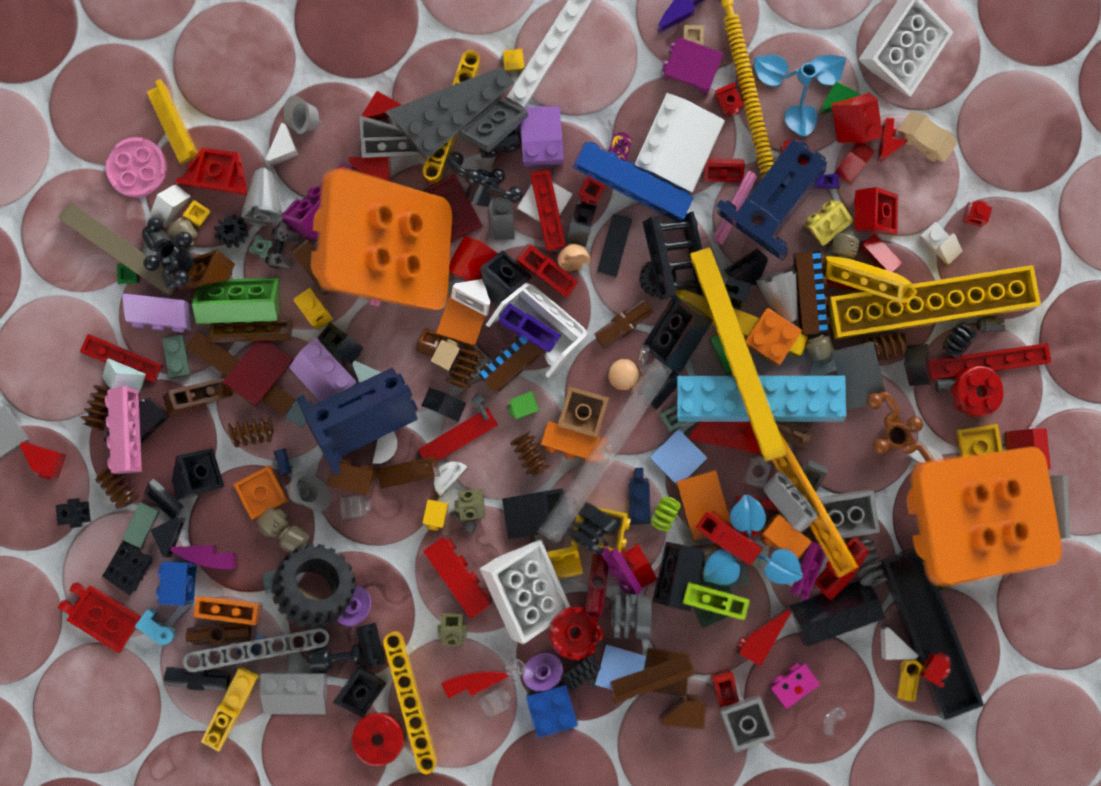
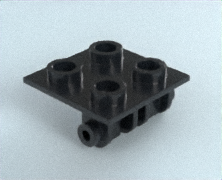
(127, 567)

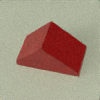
(378, 106)
(725, 688)

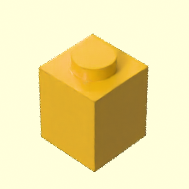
(435, 514)

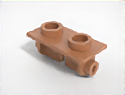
(794, 433)

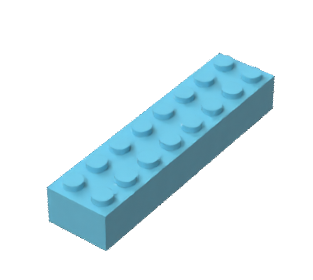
(788, 398)

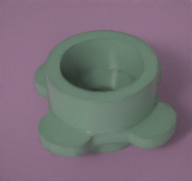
(263, 252)

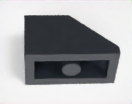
(581, 223)
(340, 343)

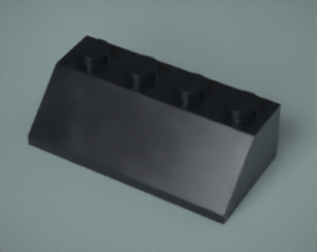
(824, 619)

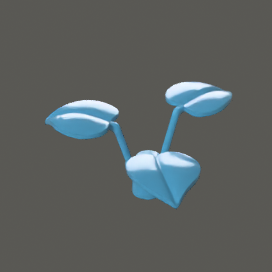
(826, 68)
(723, 569)

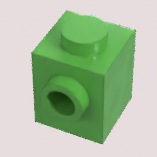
(523, 406)

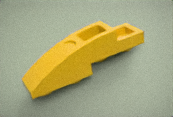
(230, 709)

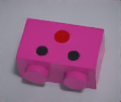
(794, 684)

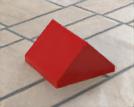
(469, 259)
(1029, 438)

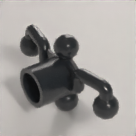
(482, 183)
(170, 254)

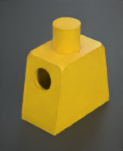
(313, 309)

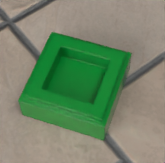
(126, 275)

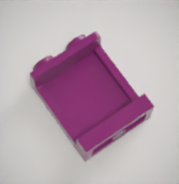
(692, 64)

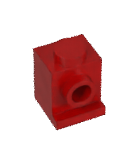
(727, 108)
(596, 185)
(977, 213)
(936, 668)

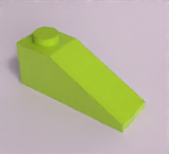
(716, 601)

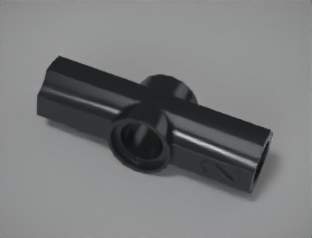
(197, 680)

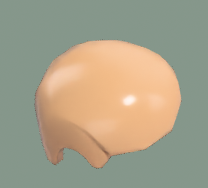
(573, 257)
(623, 374)

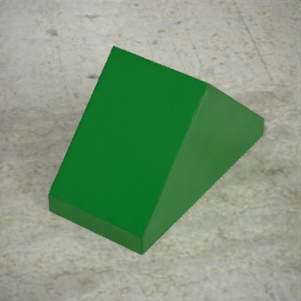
(837, 93)

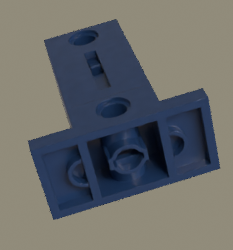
(776, 197)
(359, 415)

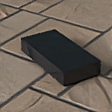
(163, 499)

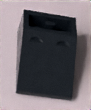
(528, 512)

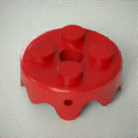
(965, 393)
(588, 633)
(388, 728)

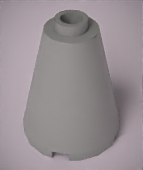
(262, 199)
(781, 293)

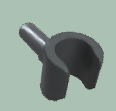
(478, 401)
(469, 526)

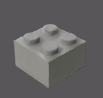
(746, 723)

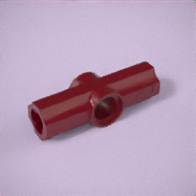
(596, 596)

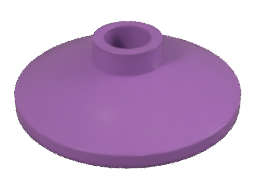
(363, 602)
(540, 665)

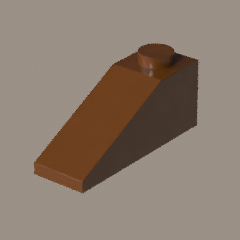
(195, 396)
(408, 472)

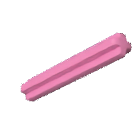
(738, 200)

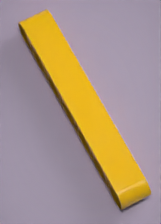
(439, 165)
(744, 319)
(410, 712)

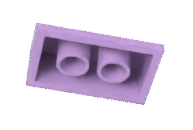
(157, 312)
(321, 371)

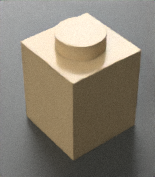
(446, 354)

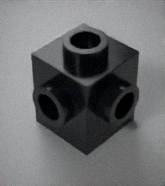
(73, 513)

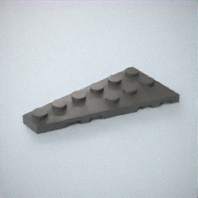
(439, 116)

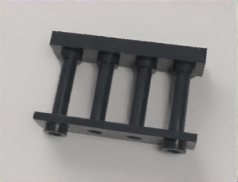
(658, 253)

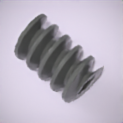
(869, 569)

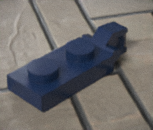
(639, 498)

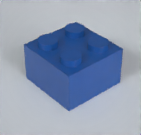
(176, 583)
(551, 710)

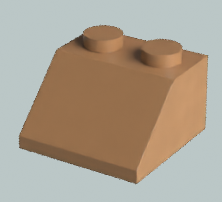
(583, 411)

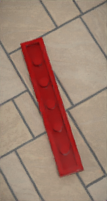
(995, 360)

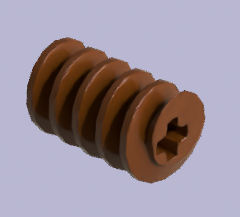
(889, 345)
(466, 367)
(97, 410)
(251, 433)
(529, 454)
(116, 489)

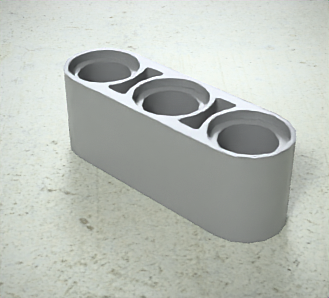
(790, 501)

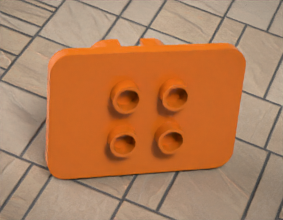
(382, 241)
(984, 515)

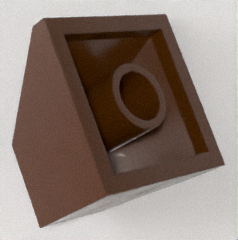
(209, 270)

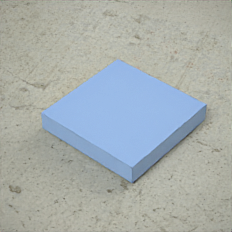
(678, 457)
(617, 664)

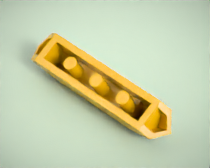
(868, 278)

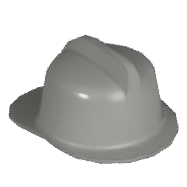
(300, 115)
(309, 491)

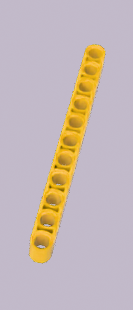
(738, 354)

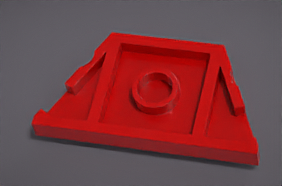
(215, 171)
(727, 434)

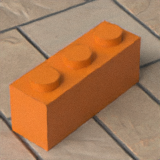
(569, 442)
(228, 610)

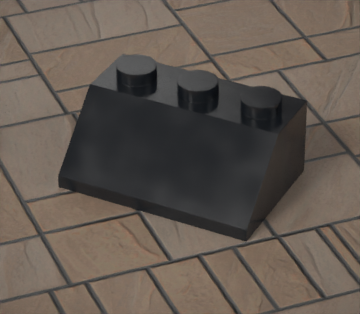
(677, 333)
(677, 569)

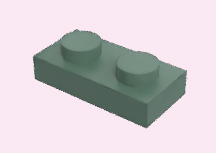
(176, 356)

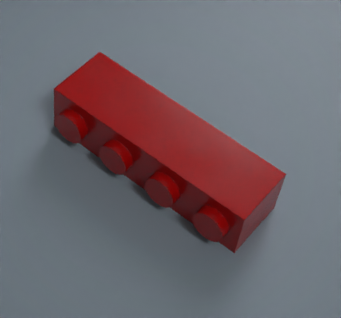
(457, 576)

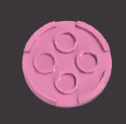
(136, 167)

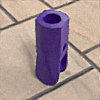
(833, 181)

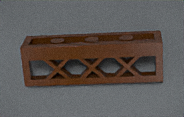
(652, 678)

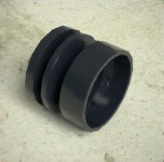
(593, 528)

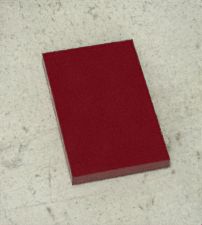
(463, 214)
(258, 371)

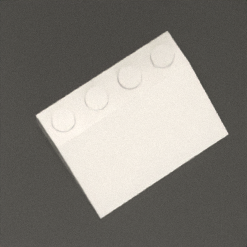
(906, 45)
(679, 142)
(525, 590)

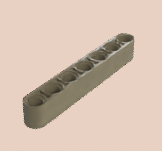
(113, 245)

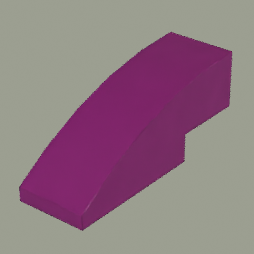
(207, 556)

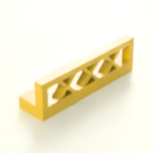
(172, 122)
(566, 562)

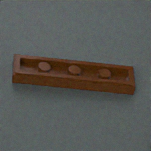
(250, 331)

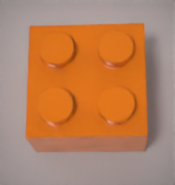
(772, 337)
(782, 535)

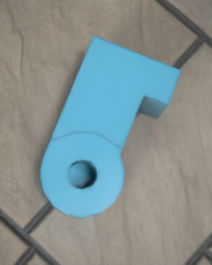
(155, 629)

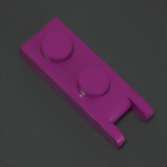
(810, 568)
(621, 571)

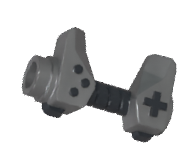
(281, 234)

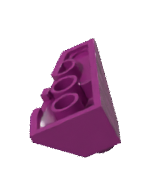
(301, 213)

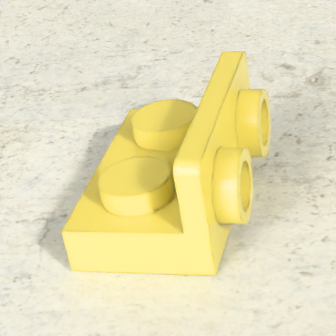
(828, 221)

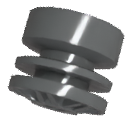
(632, 616)

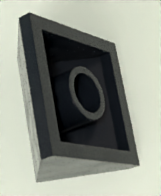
(360, 691)

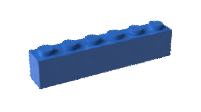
(632, 182)

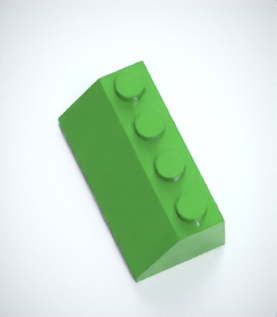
(238, 301)

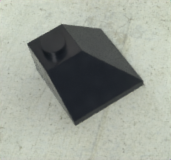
(503, 277)
(196, 474)

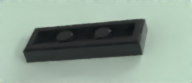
(614, 245)

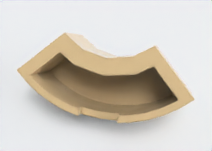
(927, 136)

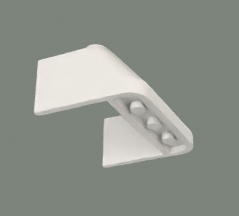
(537, 304)

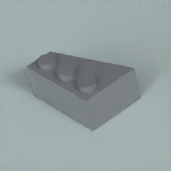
(383, 140)

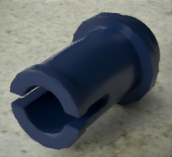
(282, 462)

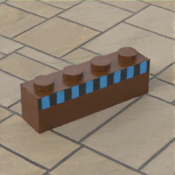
(810, 289)
(509, 364)

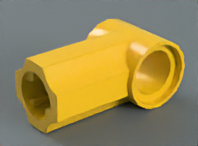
(908, 681)

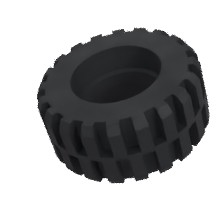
(319, 561)

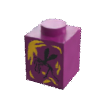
(621, 145)

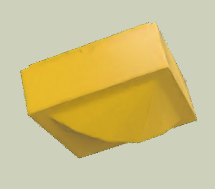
(513, 60)
(196, 214)

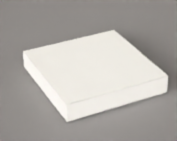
(529, 206)

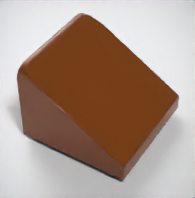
(428, 342)

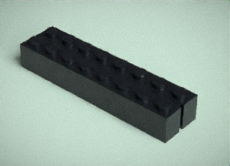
(931, 631)

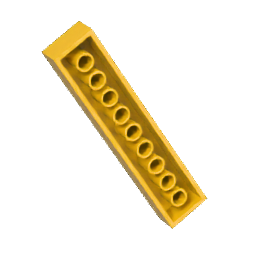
(935, 303)

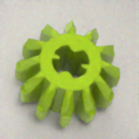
(665, 513)

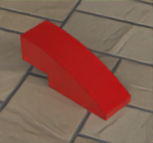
(546, 270)
(829, 581)
(472, 681)

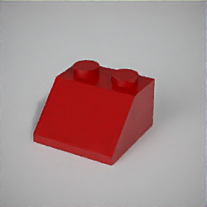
(857, 119)
(876, 211)

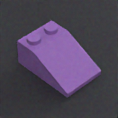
(542, 137)

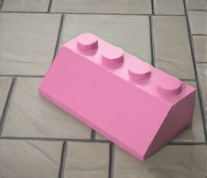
(123, 430)

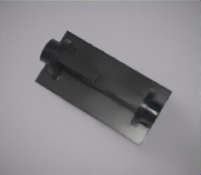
(370, 645)

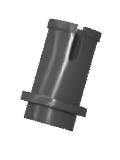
(990, 325)
(945, 385)

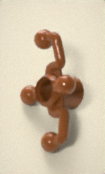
(892, 420)

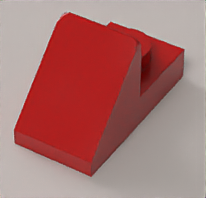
(888, 144)
(854, 162)

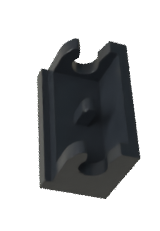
(738, 291)

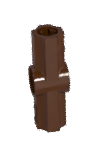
(623, 323)
(206, 634)

